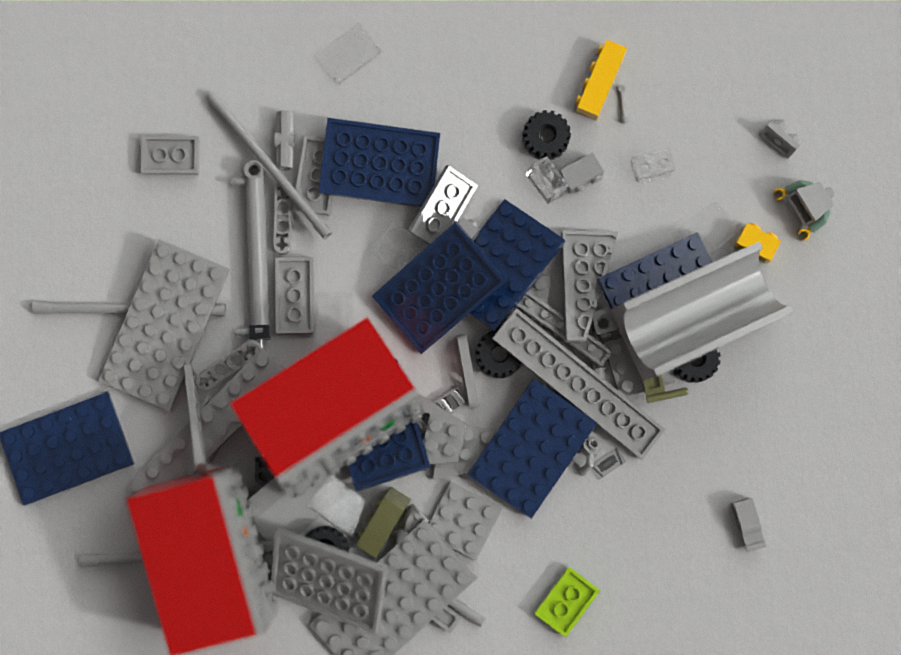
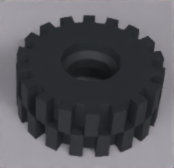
(556, 145)
(488, 364)
(701, 372)

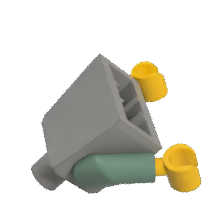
(810, 203)

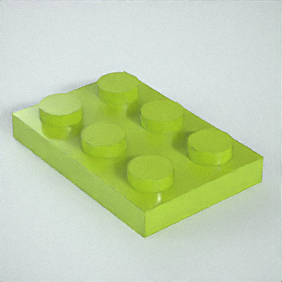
(567, 601)

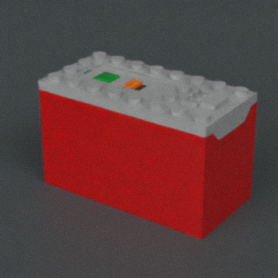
(329, 408)
(203, 559)

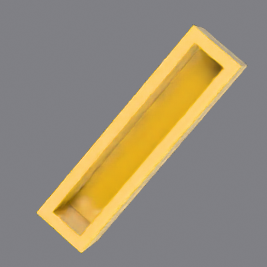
(601, 79)

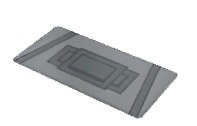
(608, 463)

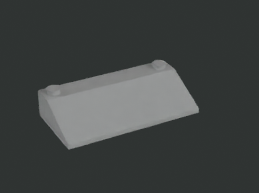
(276, 509)

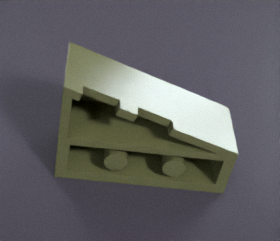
(382, 522)

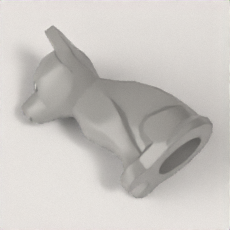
(411, 519)

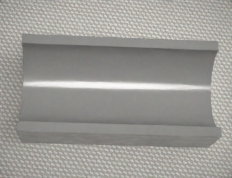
(697, 313)

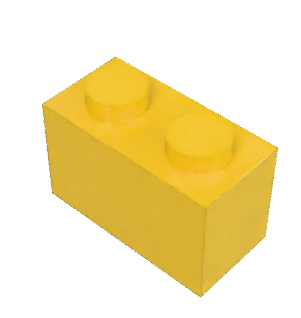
(752, 234)

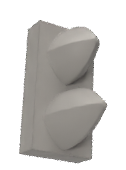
(783, 142)

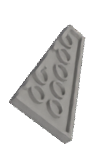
(583, 262)
(473, 445)

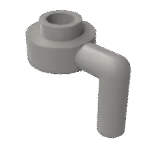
(590, 452)

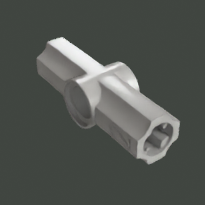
(284, 140)

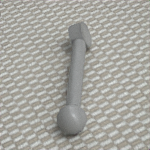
(621, 89)

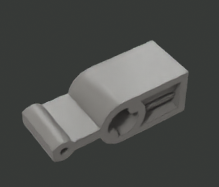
(748, 524)

